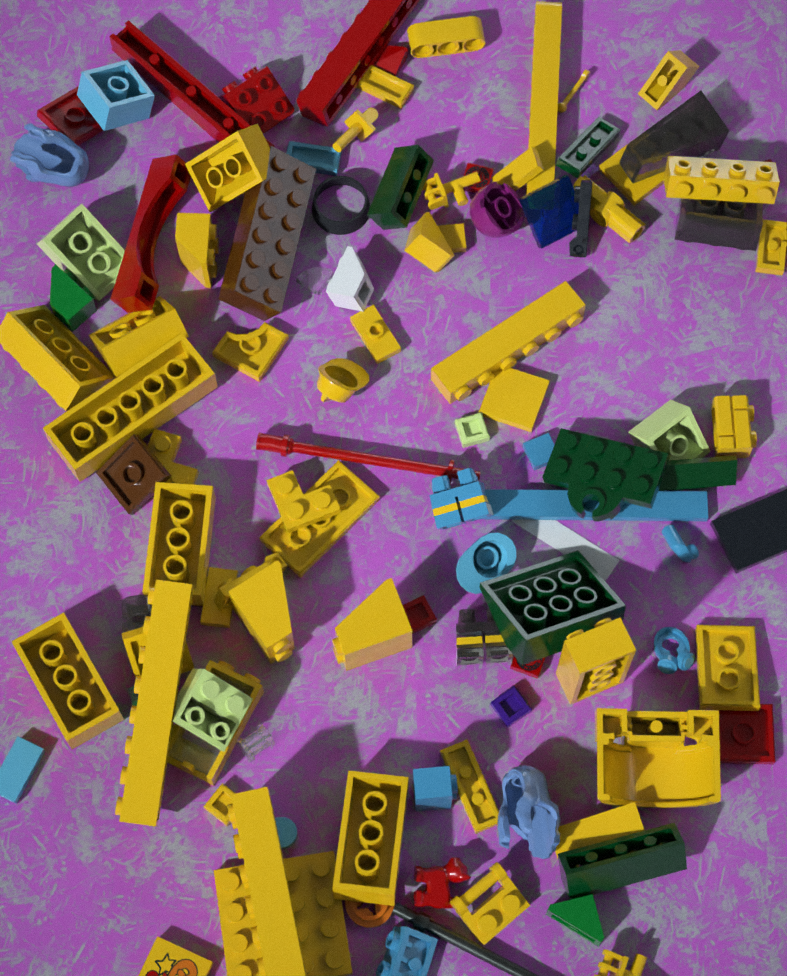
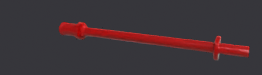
(286, 445)

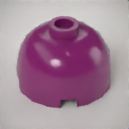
(496, 210)

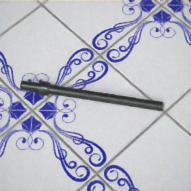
(423, 922)

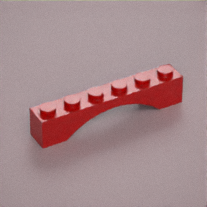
(136, 279)

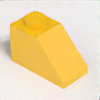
(668, 78)

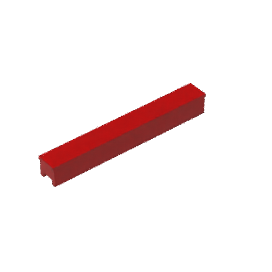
(177, 83)

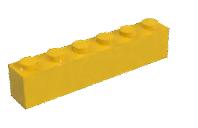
(508, 342)

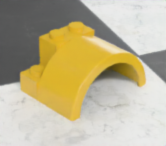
(652, 760)

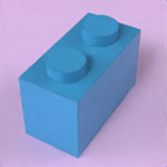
(434, 788)

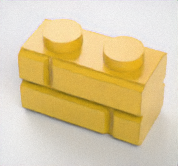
(732, 426)

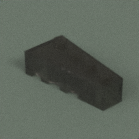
(687, 132)

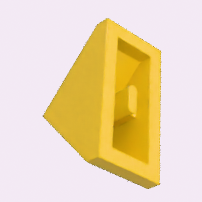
(428, 244)

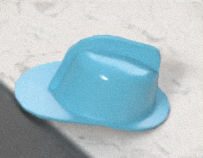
(484, 560)

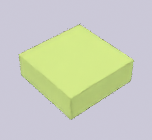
(472, 430)

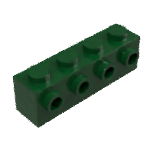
(622, 861)

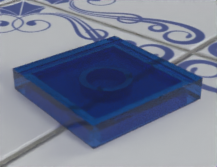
(550, 211)

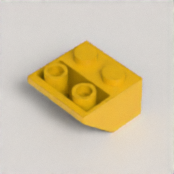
(197, 245)

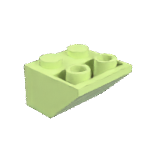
(210, 708)

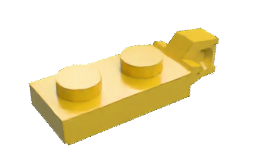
(222, 597)

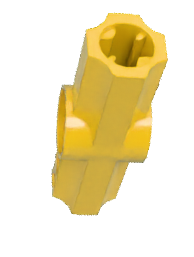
(610, 211)

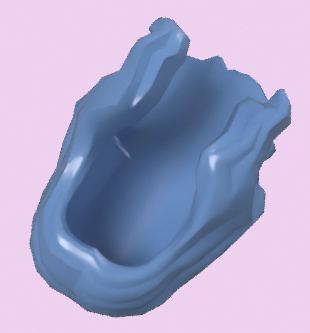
(50, 157)
(529, 811)

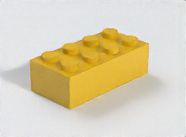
(180, 536)
(595, 659)
(67, 681)
(370, 838)

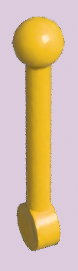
(562, 105)

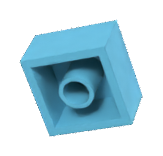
(115, 95)

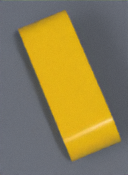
(446, 37)

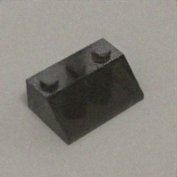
(719, 223)

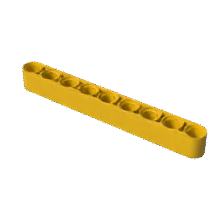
(545, 89)

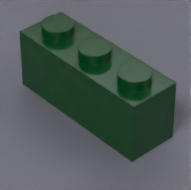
(400, 187)

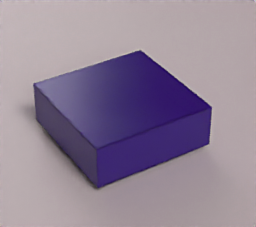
(511, 706)

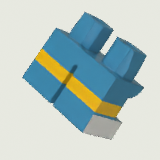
(461, 503)

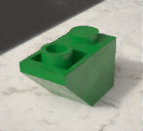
(68, 300)

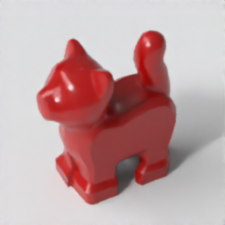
(437, 883)

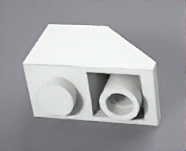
(350, 283)

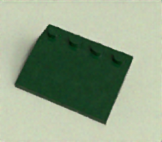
(547, 603)

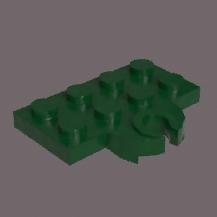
(604, 472)

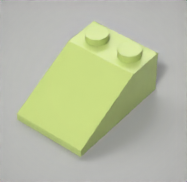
(85, 250)

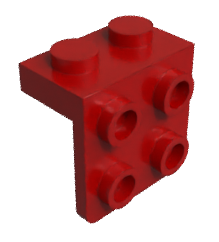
(258, 99)

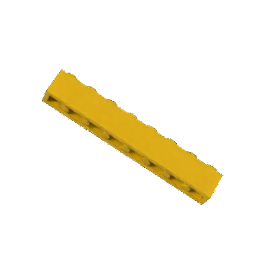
(156, 703)

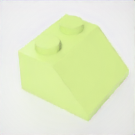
(671, 431)

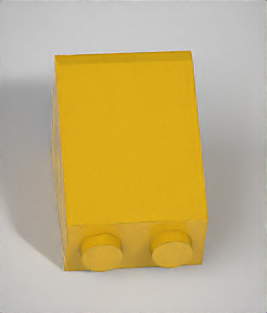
(265, 612)
(373, 629)

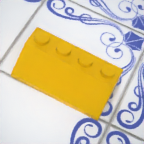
(53, 355)

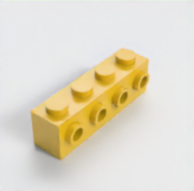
(721, 179)

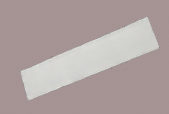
(568, 541)

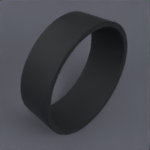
(340, 227)

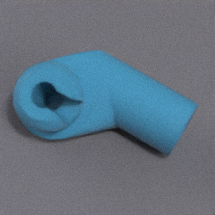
(675, 542)

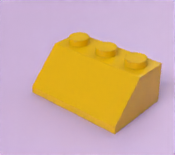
(231, 167)
(137, 335)

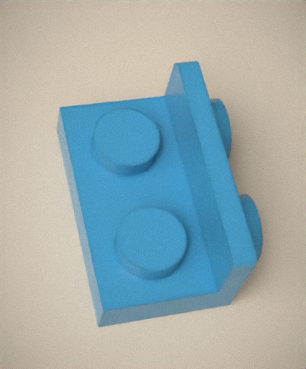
(407, 953)

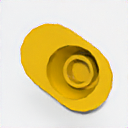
(340, 379)

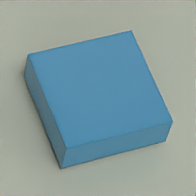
(539, 450)

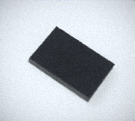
(754, 532)

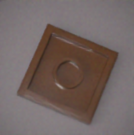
(133, 474)

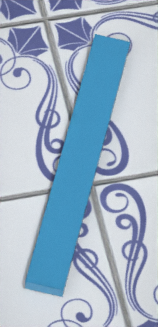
(556, 506)

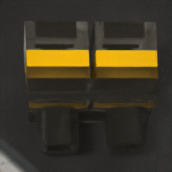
(470, 643)

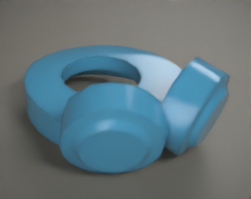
(667, 663)

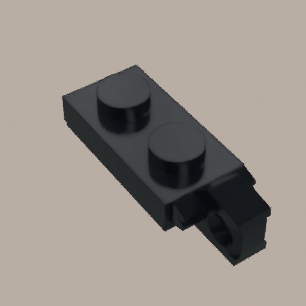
(580, 221)

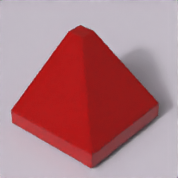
(392, 59)

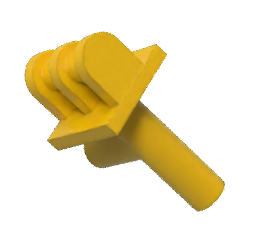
(359, 125)
(455, 186)
(619, 965)

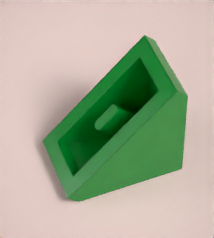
(580, 917)

